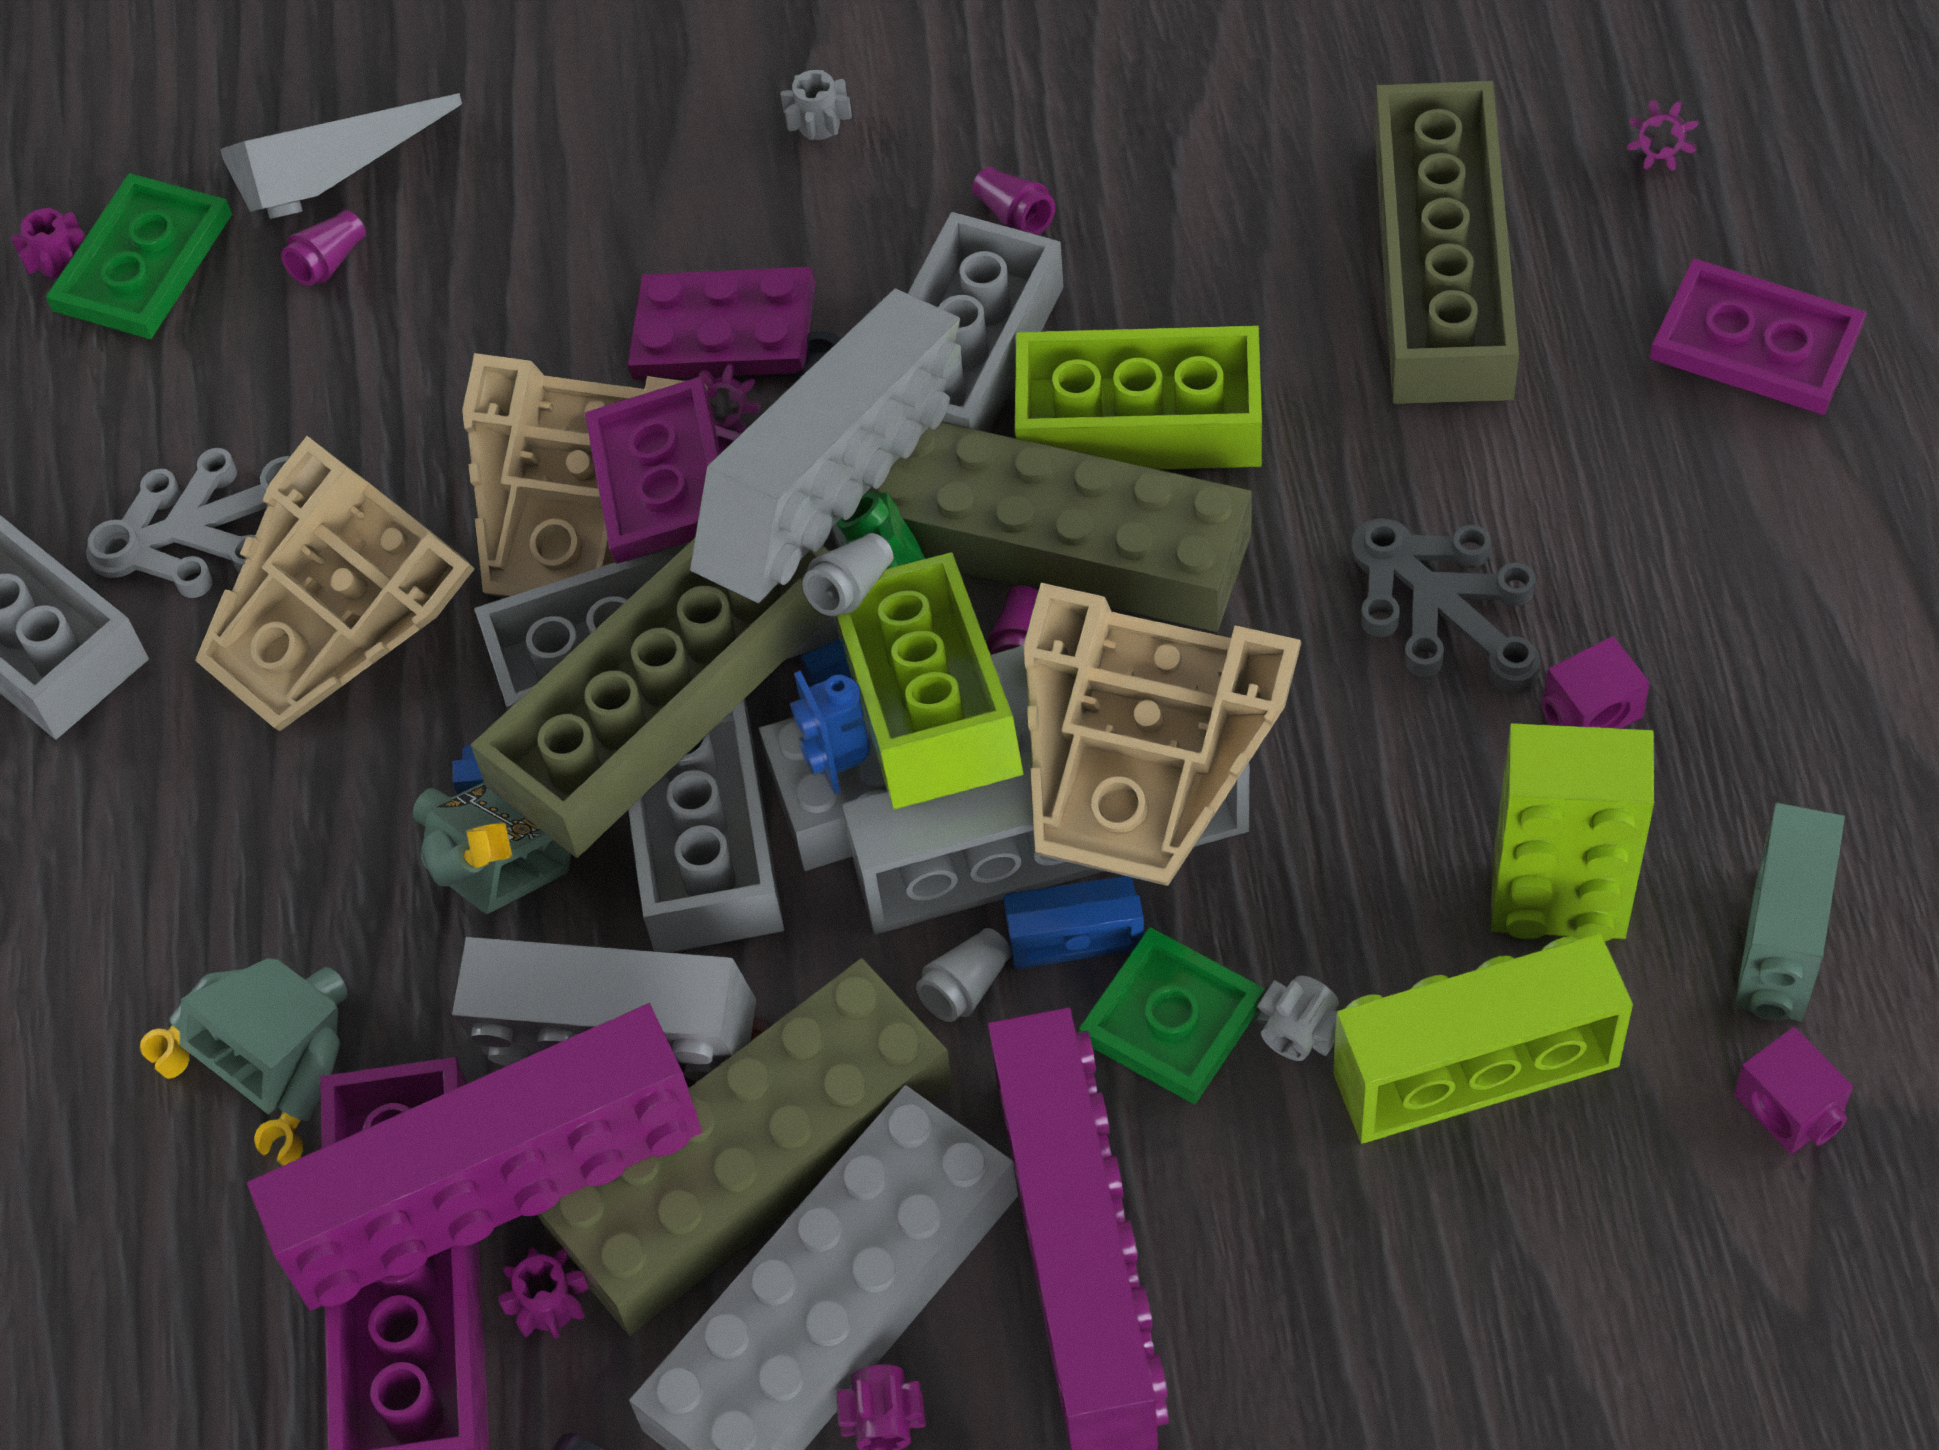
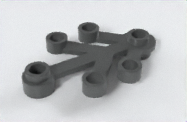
(1444, 595)

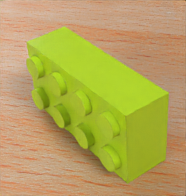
(1143, 395)
(928, 684)
(1571, 830)
(1480, 1036)

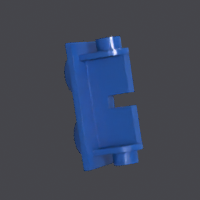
(830, 726)

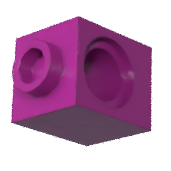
(1595, 689)
(1794, 1092)

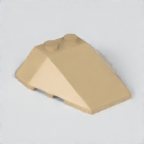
(535, 472)
(324, 588)
(1140, 729)

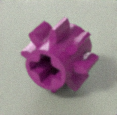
(1647, 139)
(48, 241)
(737, 394)
(547, 1309)
(880, 1408)

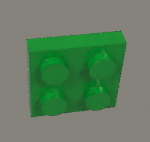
(1172, 1015)

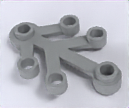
(187, 524)

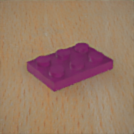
(722, 318)
(1758, 336)
(653, 466)

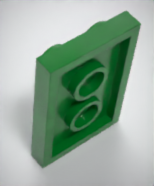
(139, 256)

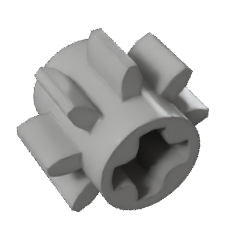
(816, 104)
(1299, 1017)

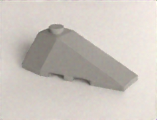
(307, 161)

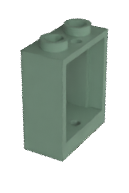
(1789, 913)

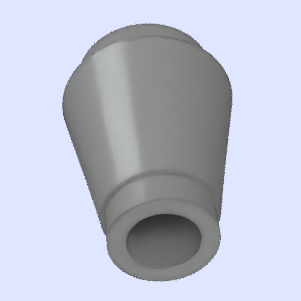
(845, 575)
(961, 977)

